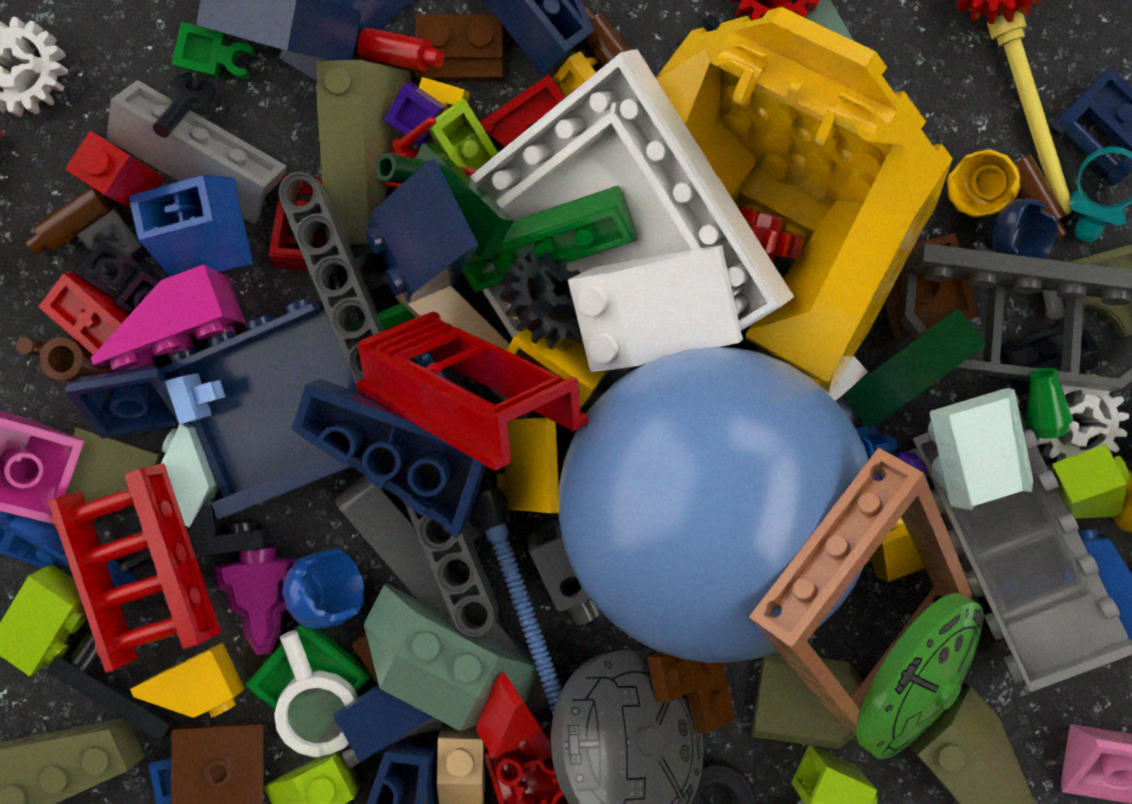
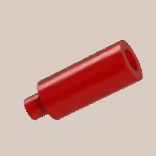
(398, 50)

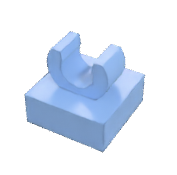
(192, 397)

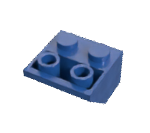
(193, 224)

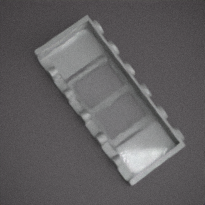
(1034, 576)

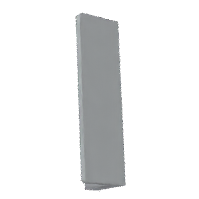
(192, 147)

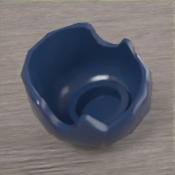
(1025, 229)

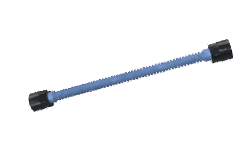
(491, 516)

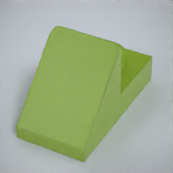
(462, 137)

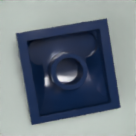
(124, 401)

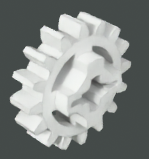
(37, 77)
(1096, 410)

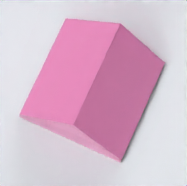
(1098, 764)

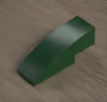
(914, 368)

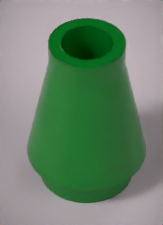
(1047, 406)

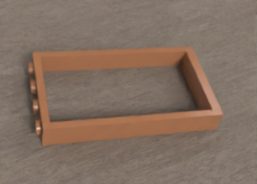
(837, 555)

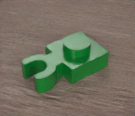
(206, 51)

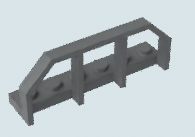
(1026, 276)

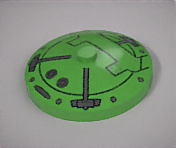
(920, 675)

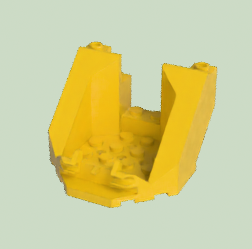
(820, 139)

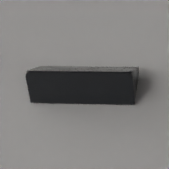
(1045, 351)

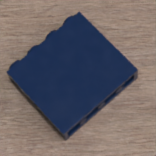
(263, 381)

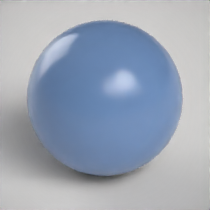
(701, 495)

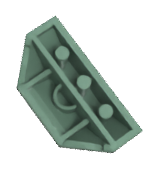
(434, 665)

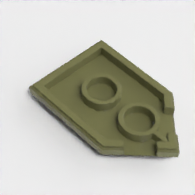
(790, 710)

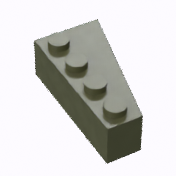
(65, 762)

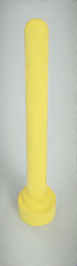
(1010, 37)

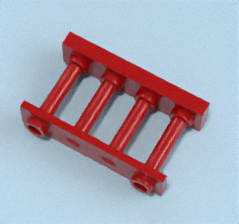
(172, 555)

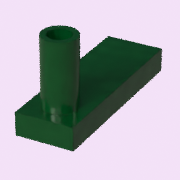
(484, 216)

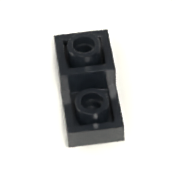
(117, 273)

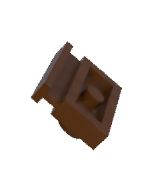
(469, 44)

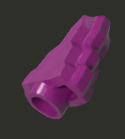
(256, 595)

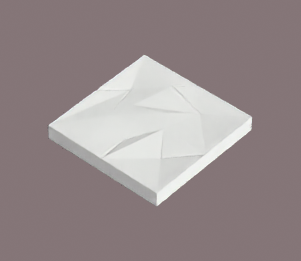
(631, 137)

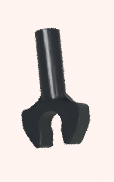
(184, 101)

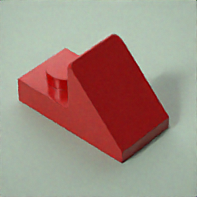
(509, 722)

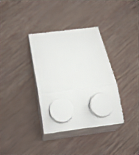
(655, 307)

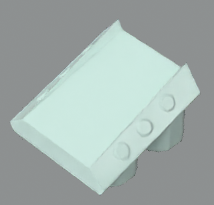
(980, 449)

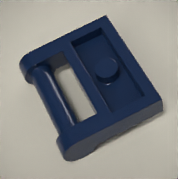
(1110, 108)

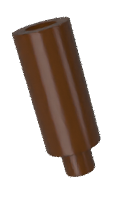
(604, 40)
(1036, 188)
(68, 221)

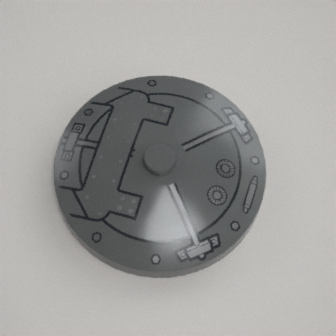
(619, 742)

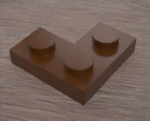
(701, 682)

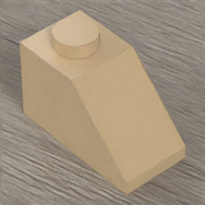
(461, 766)

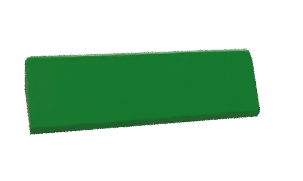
(564, 231)

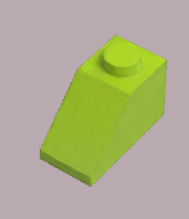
(316, 782)

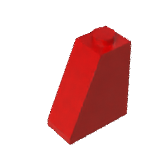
(111, 169)

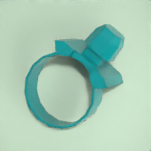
(1094, 215)

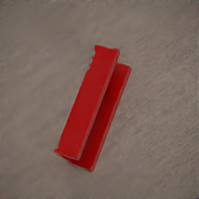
(450, 410)

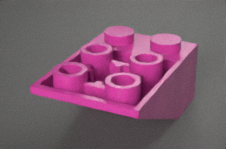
(172, 318)

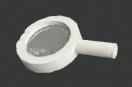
(308, 704)

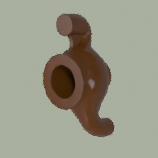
(61, 358)

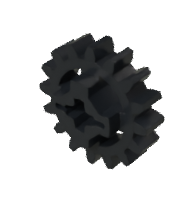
(542, 299)

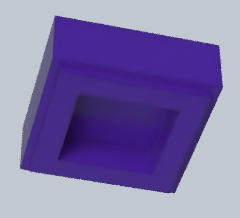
(411, 109)

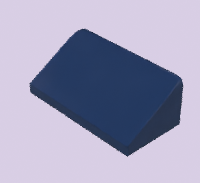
(377, 721)

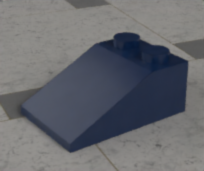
(421, 235)

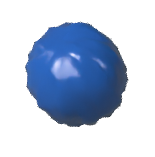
(324, 589)

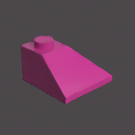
(34, 465)

